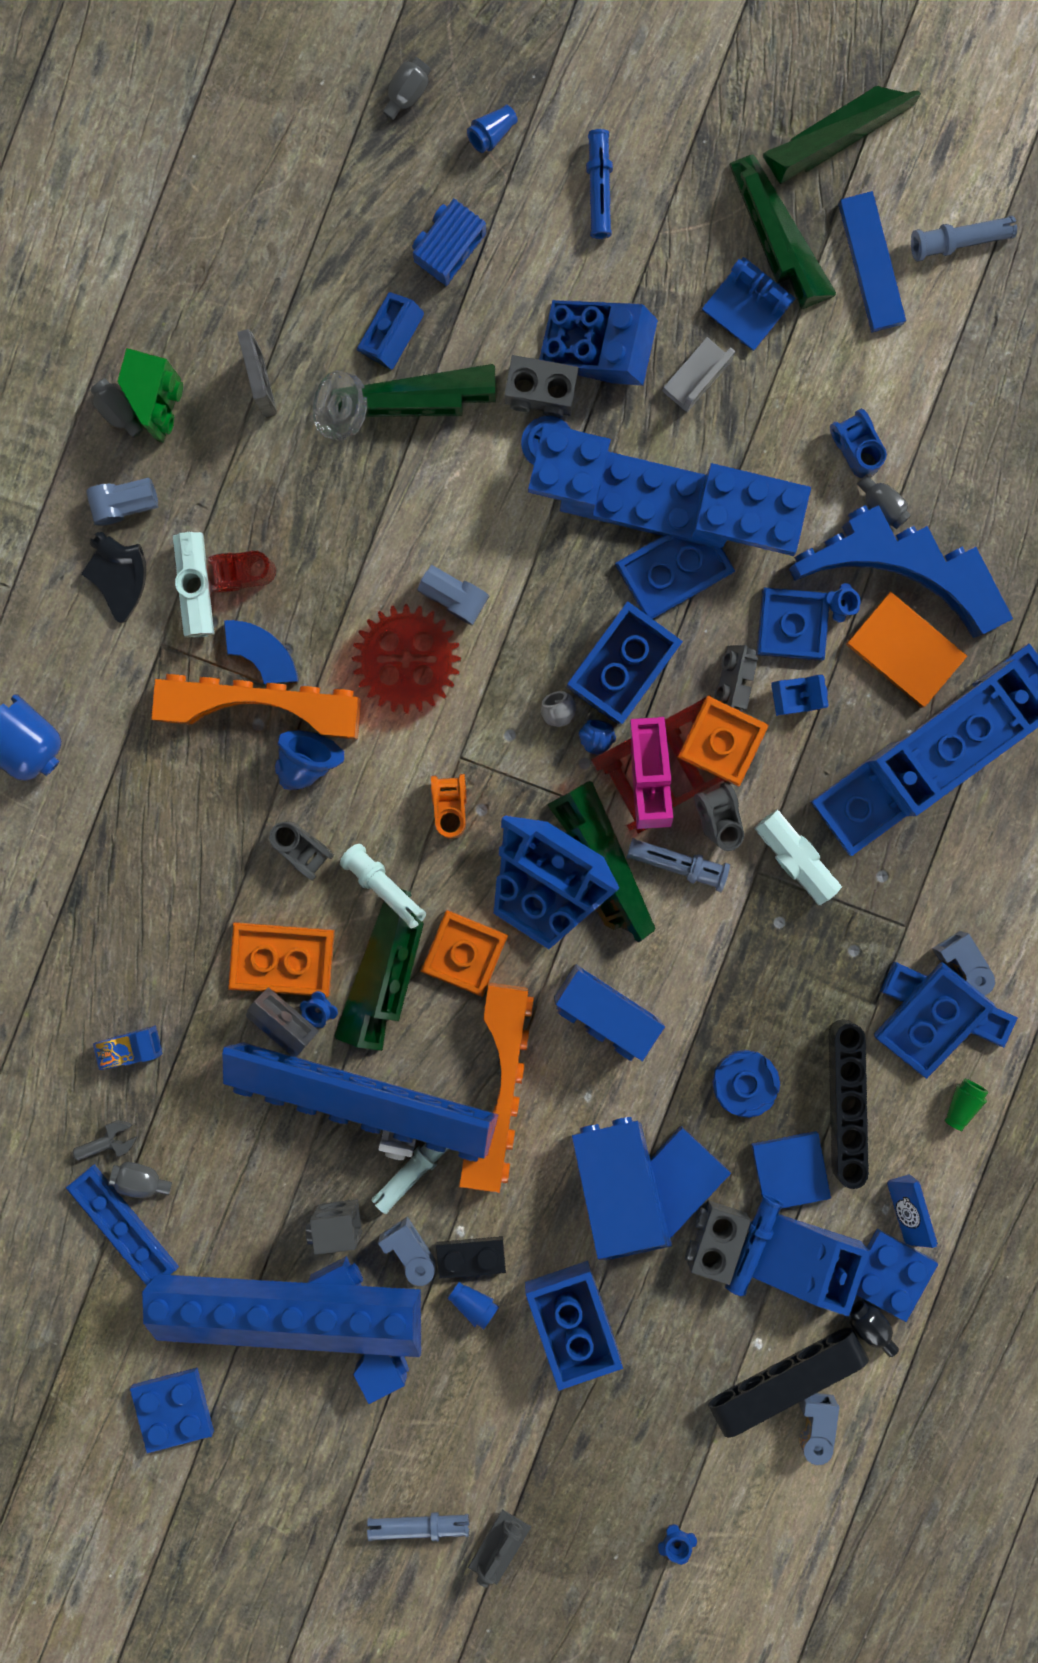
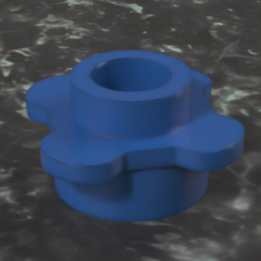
(850, 599)
(313, 1014)
(677, 1554)

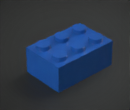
(624, 664)
(607, 1014)
(573, 1325)

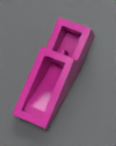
(651, 773)

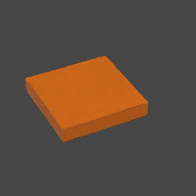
(723, 741)
(464, 953)

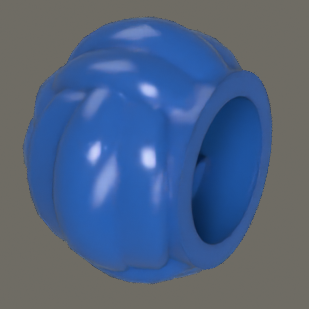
(597, 736)

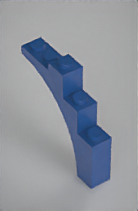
(960, 581)

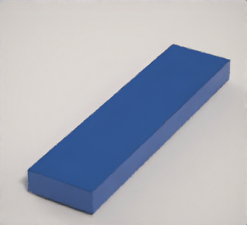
(872, 261)
(903, 981)
(121, 1225)

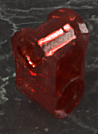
(234, 573)

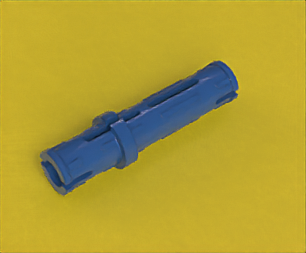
(599, 169)
(759, 1232)

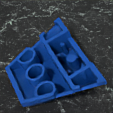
(548, 880)

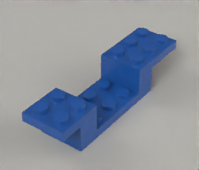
(665, 498)
(936, 756)

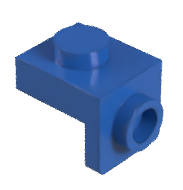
(800, 695)

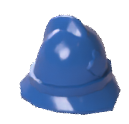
(305, 758)

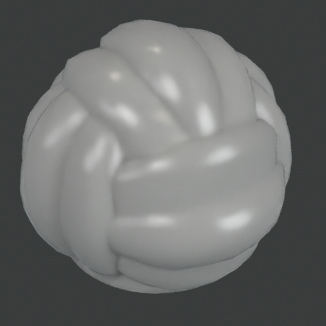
(558, 709)

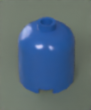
(26, 741)

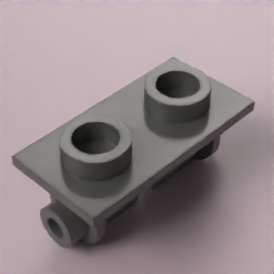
(736, 665)
(498, 1548)

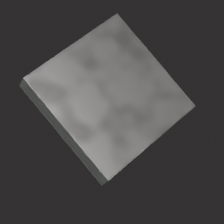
(257, 373)

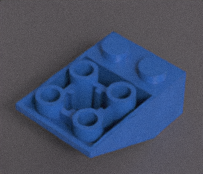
(601, 339)
(813, 1264)

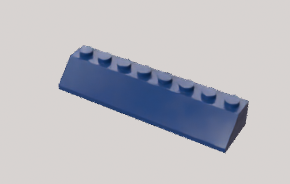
(359, 1099)
(284, 1315)

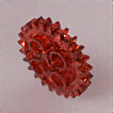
(407, 628)

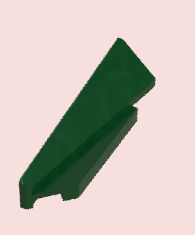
(838, 131)
(779, 235)
(431, 394)
(587, 822)
(380, 981)

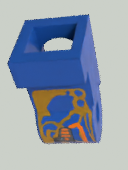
(128, 1048)

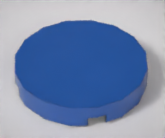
(746, 1083)

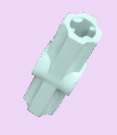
(192, 563)
(798, 857)

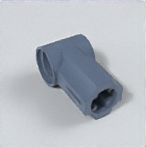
(113, 502)
(460, 598)

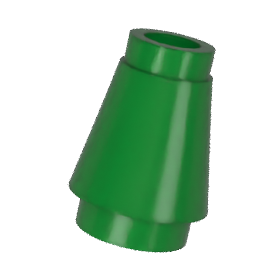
(965, 1104)

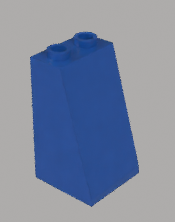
(620, 1190)

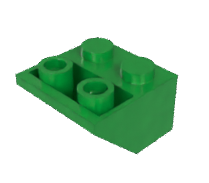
(151, 390)

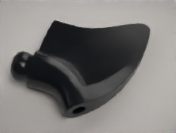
(117, 573)

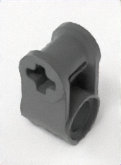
(718, 812)
(301, 849)

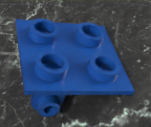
(748, 303)

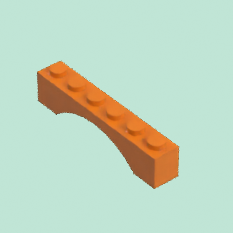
(190, 701)
(505, 1018)

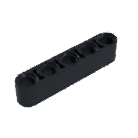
(855, 1118)
(788, 1382)

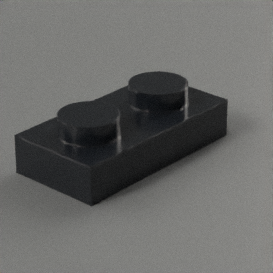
(471, 1257)

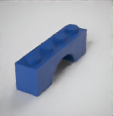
(374, 1373)

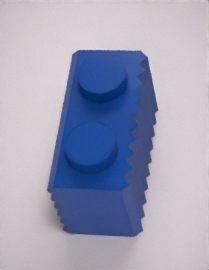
(448, 241)

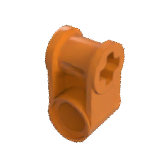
(449, 802)

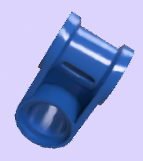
(859, 437)

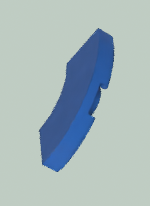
(262, 649)

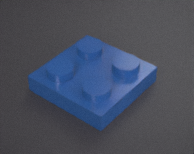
(894, 1275)
(172, 1410)

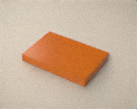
(906, 650)
(281, 958)

